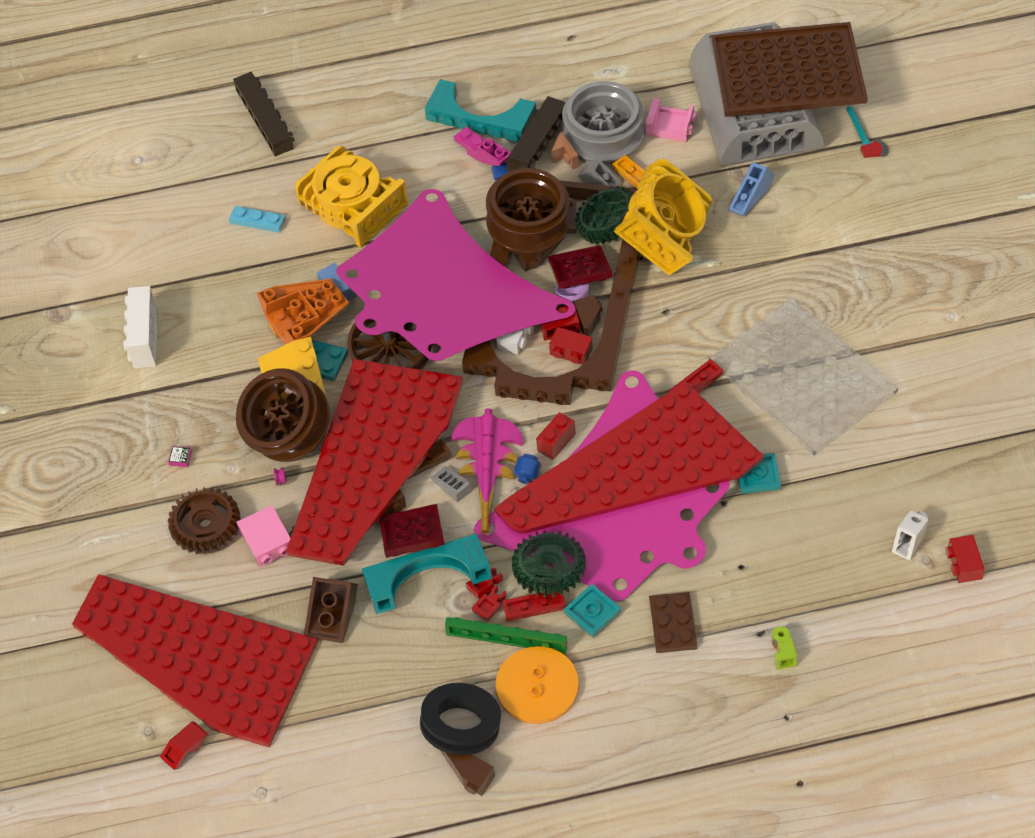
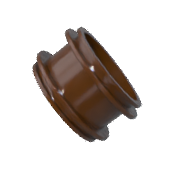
(528, 197)
(308, 421)

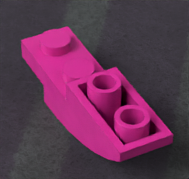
(483, 150)

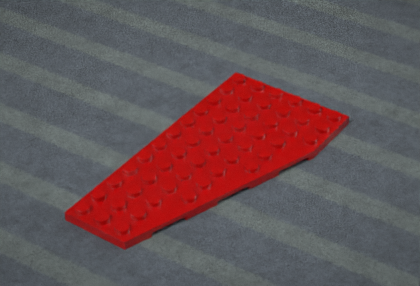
(373, 445)
(206, 660)

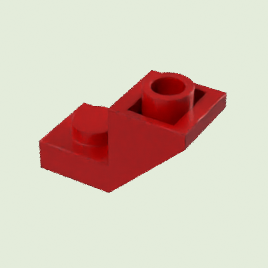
(185, 741)

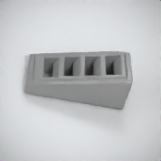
(456, 494)

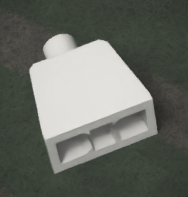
(915, 526)

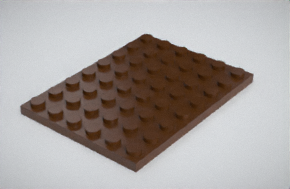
(788, 69)

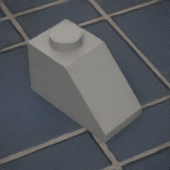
(598, 173)

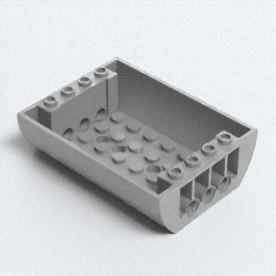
(752, 135)

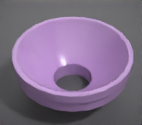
(574, 292)

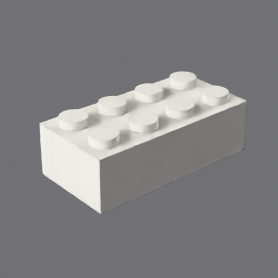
(140, 327)

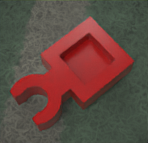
(484, 587)
(487, 605)

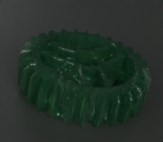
(603, 226)
(548, 549)

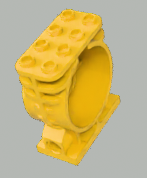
(346, 200)
(665, 216)

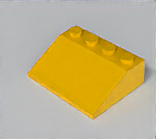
(297, 356)

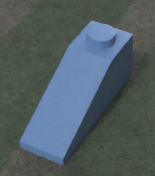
(751, 189)

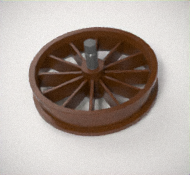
(388, 344)

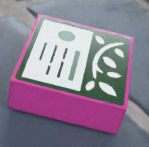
(180, 456)

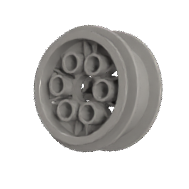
(603, 121)

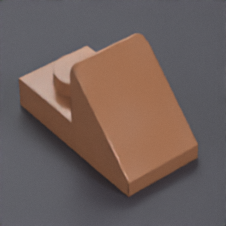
(563, 150)

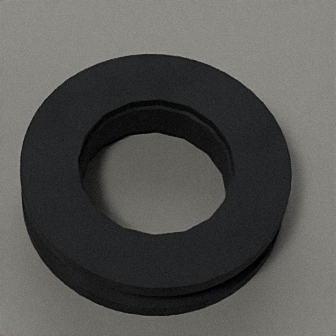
(456, 740)

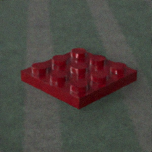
(580, 267)
(411, 530)

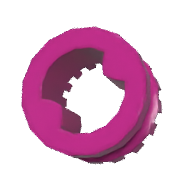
(279, 476)

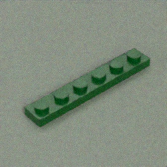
(504, 635)

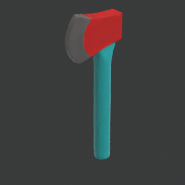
(868, 149)

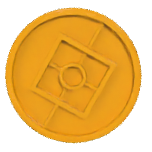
(537, 685)

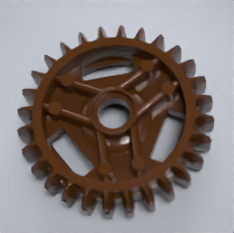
(202, 508)

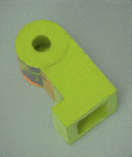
(783, 643)

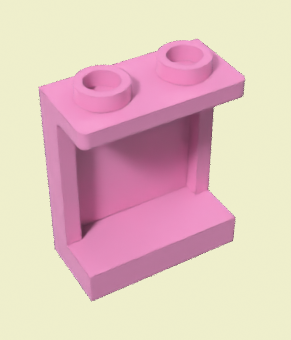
(669, 122)
(265, 535)

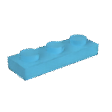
(257, 219)

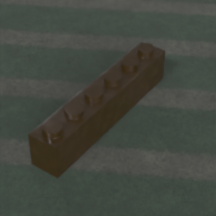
(263, 113)
(537, 135)

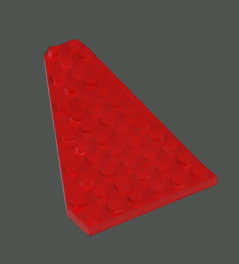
(652, 455)

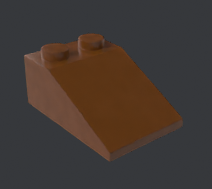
(330, 609)

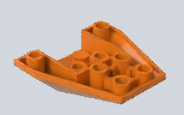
(301, 308)

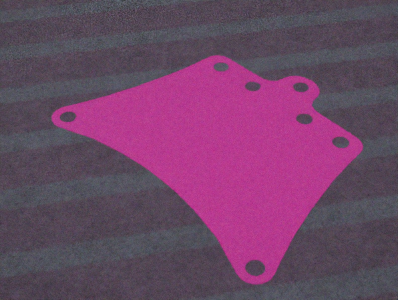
(443, 284)
(618, 537)

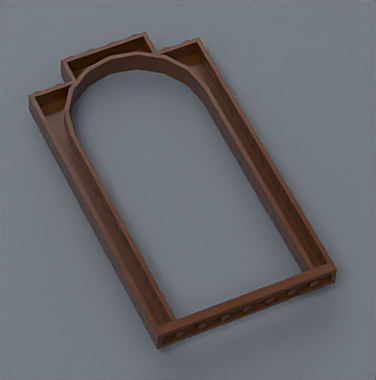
(599, 369)

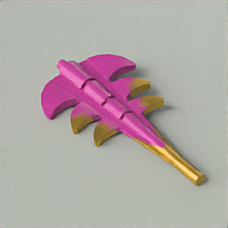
(488, 435)

